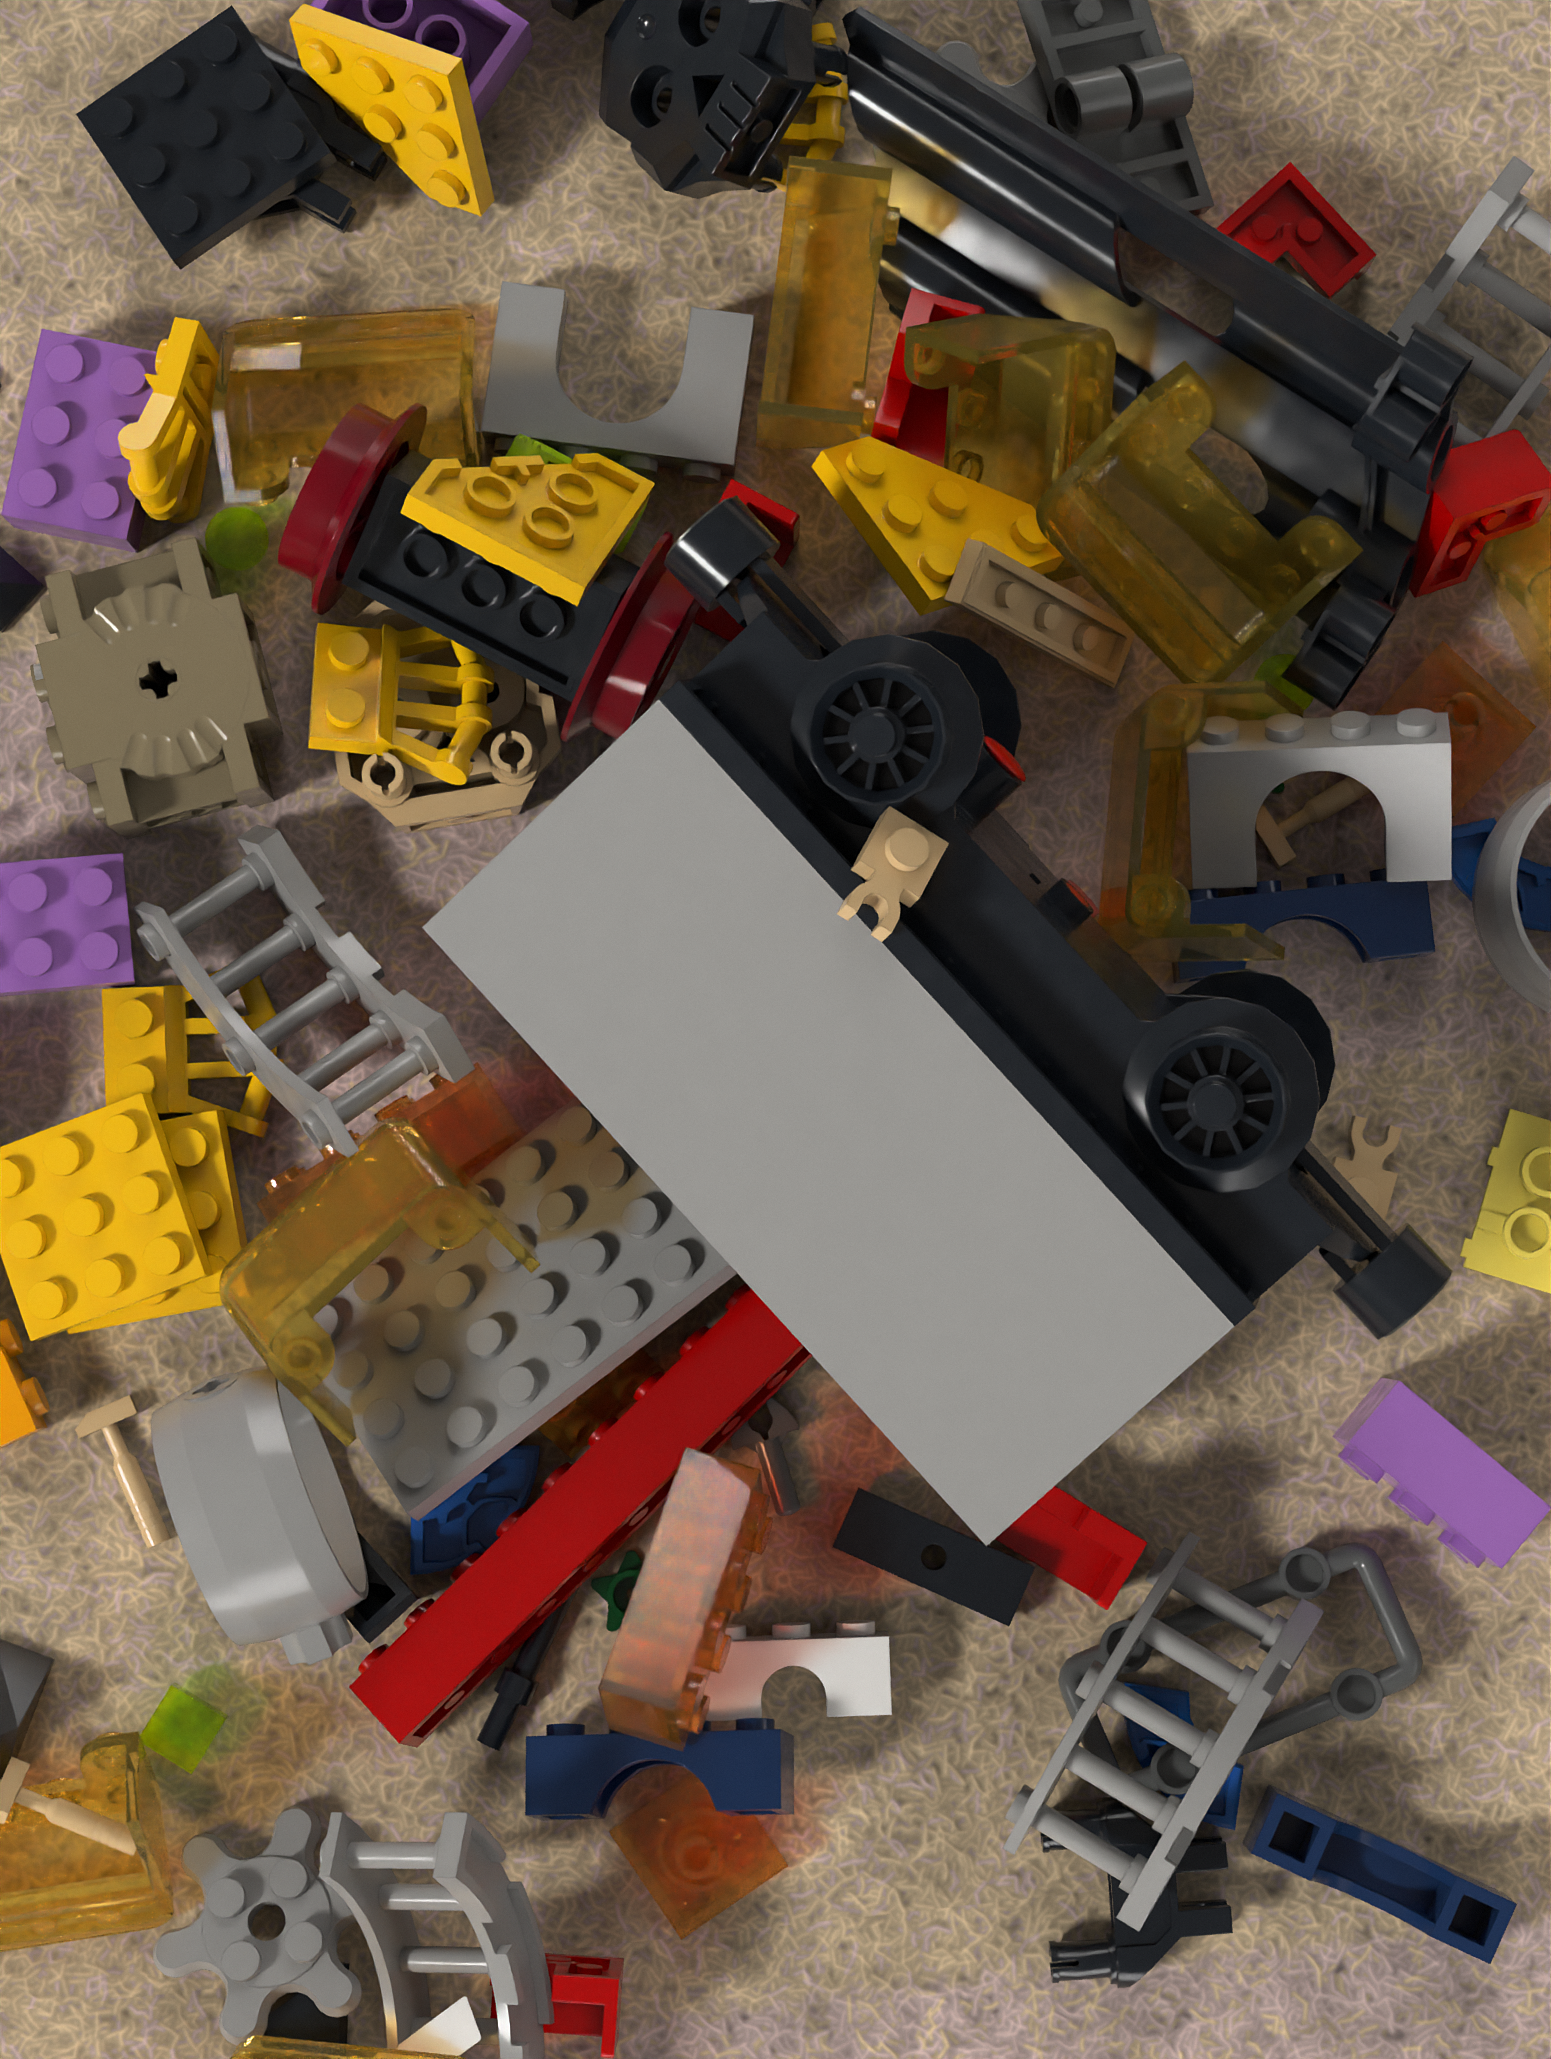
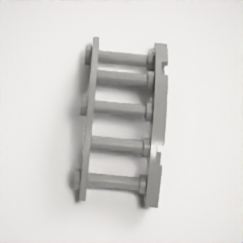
(1467, 263)
(352, 976)
(1210, 1751)
(470, 1881)

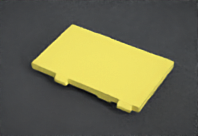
(1515, 1213)

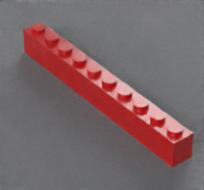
(578, 1520)

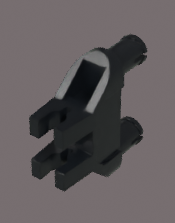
(345, 144)
(1127, 1952)

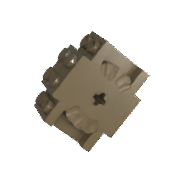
(115, 650)

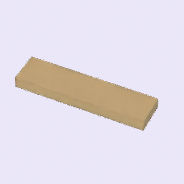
(1039, 613)

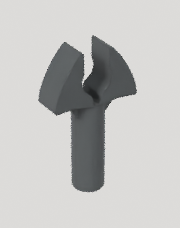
(773, 1457)

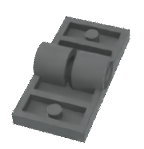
(1119, 91)

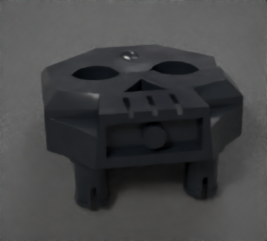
(711, 87)

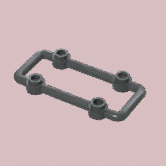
(1352, 1694)

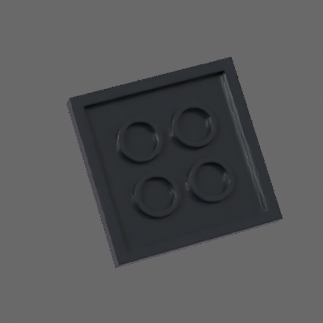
(206, 137)

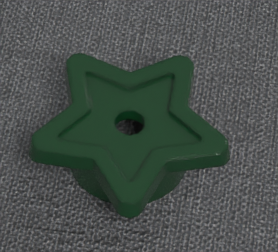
(615, 1587)

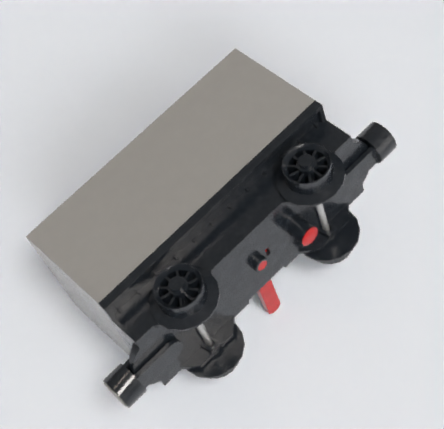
(942, 1157)

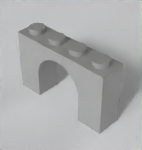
(690, 433)
(1396, 756)

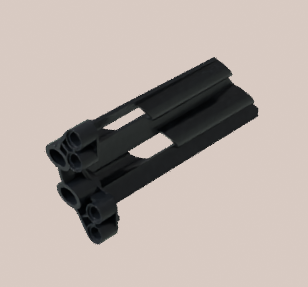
(1031, 227)

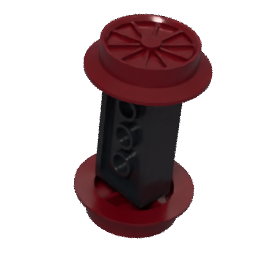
(351, 534)

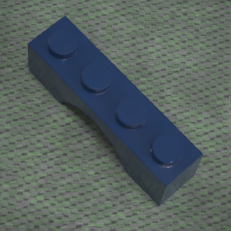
(1375, 916)
(580, 1774)
(1379, 1873)

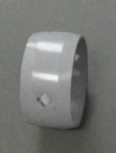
(1496, 901)
(261, 1513)

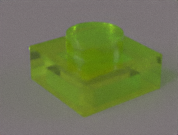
(183, 1728)

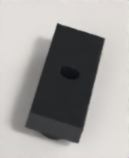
(969, 1575)

